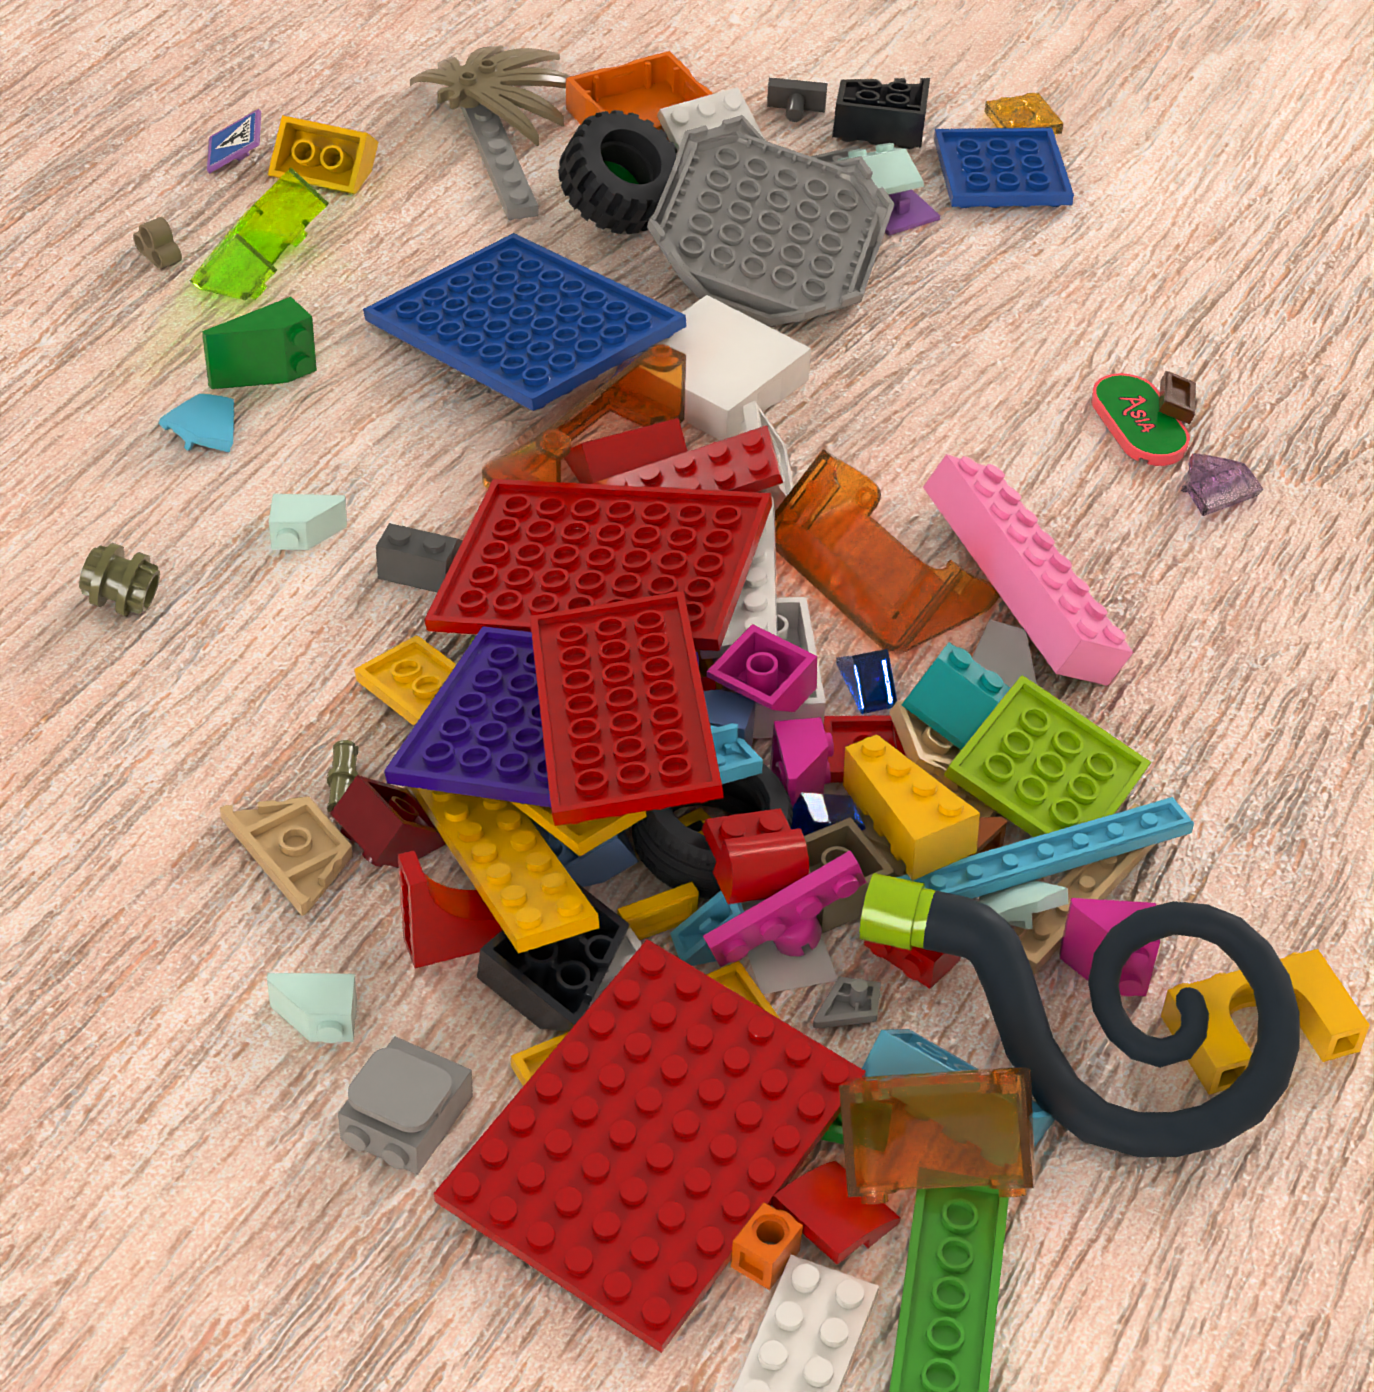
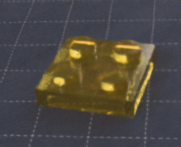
(1023, 112)

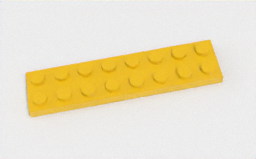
(510, 868)

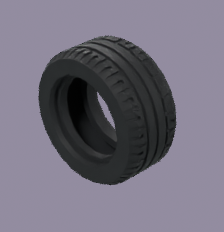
(683, 855)

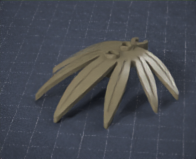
(492, 82)

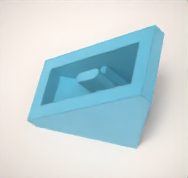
(689, 934)

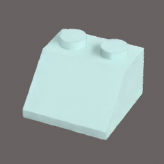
(890, 168)

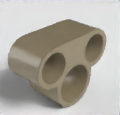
(157, 243)

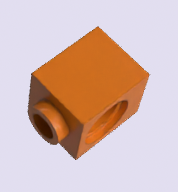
(764, 1261)

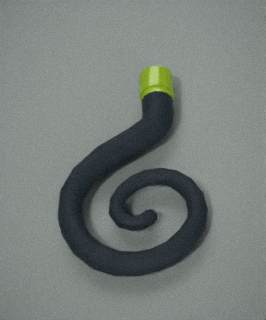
(912, 916)

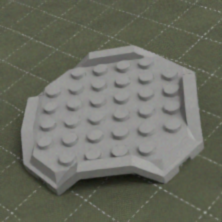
(769, 224)

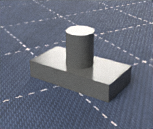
(796, 96)

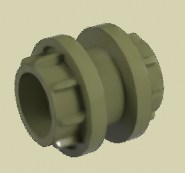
(122, 580)

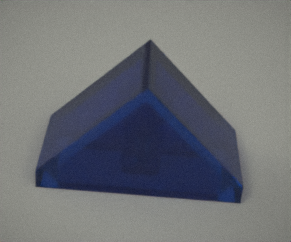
(869, 679)
(819, 811)

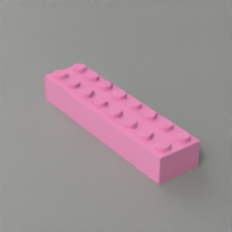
(1028, 571)

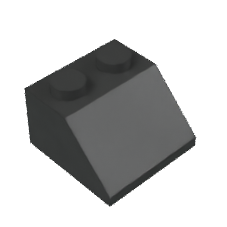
(415, 557)

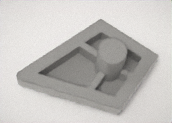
(849, 1003)

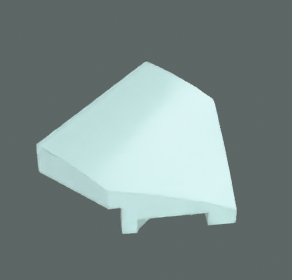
(1020, 901)

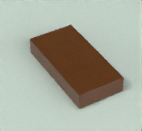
(1177, 397)

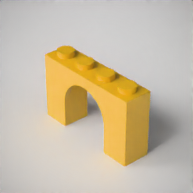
(1325, 1017)

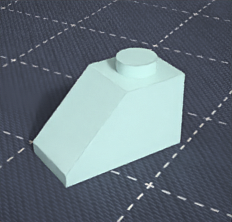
(305, 520)
(316, 1004)

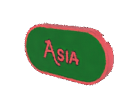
(1133, 417)

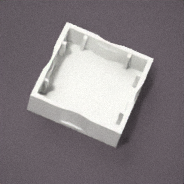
(732, 364)

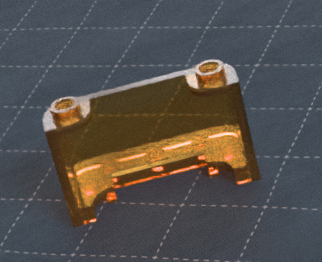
(938, 1132)

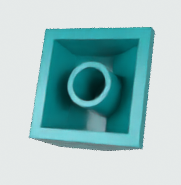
(955, 695)

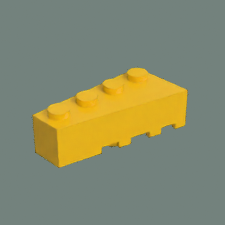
(909, 807)

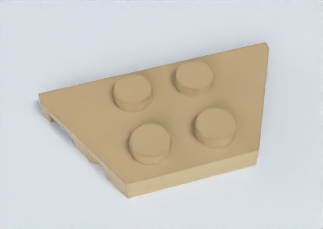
(926, 746)
(292, 845)

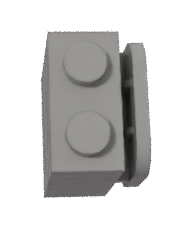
(404, 1104)

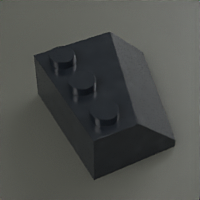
(881, 111)
(558, 979)

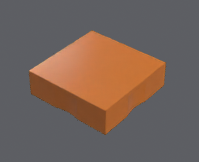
(634, 88)

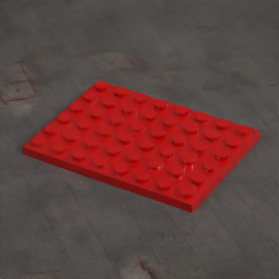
(598, 544)
(649, 1142)

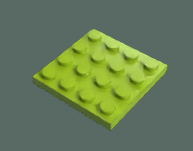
(1045, 763)

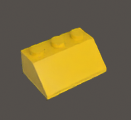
(323, 154)

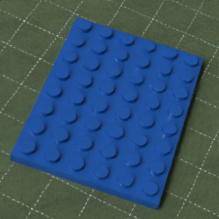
(525, 320)

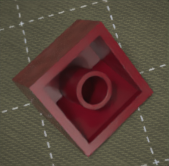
(385, 822)

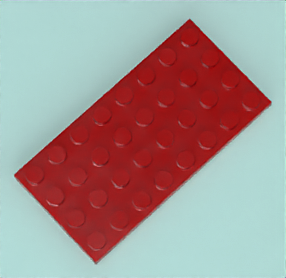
(623, 709)

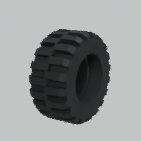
(601, 193)

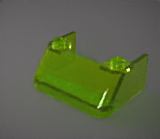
(258, 238)

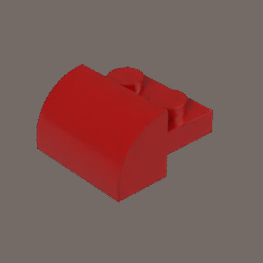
(755, 854)

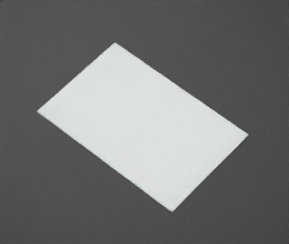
(782, 972)

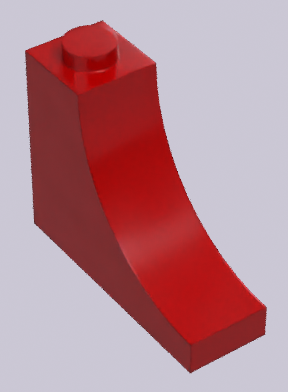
(439, 919)

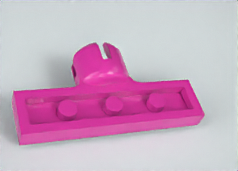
(788, 915)

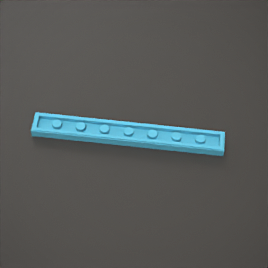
(1060, 850)

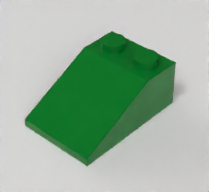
(261, 347)

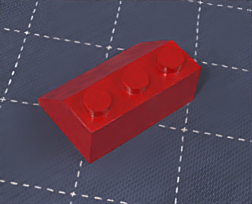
(626, 451)

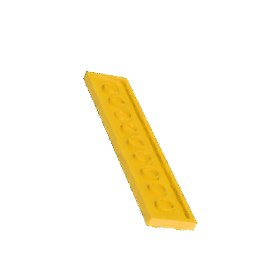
(408, 682)

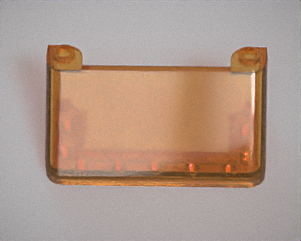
(640, 390)
(863, 568)

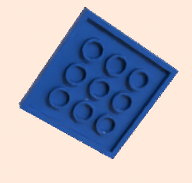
(1003, 167)

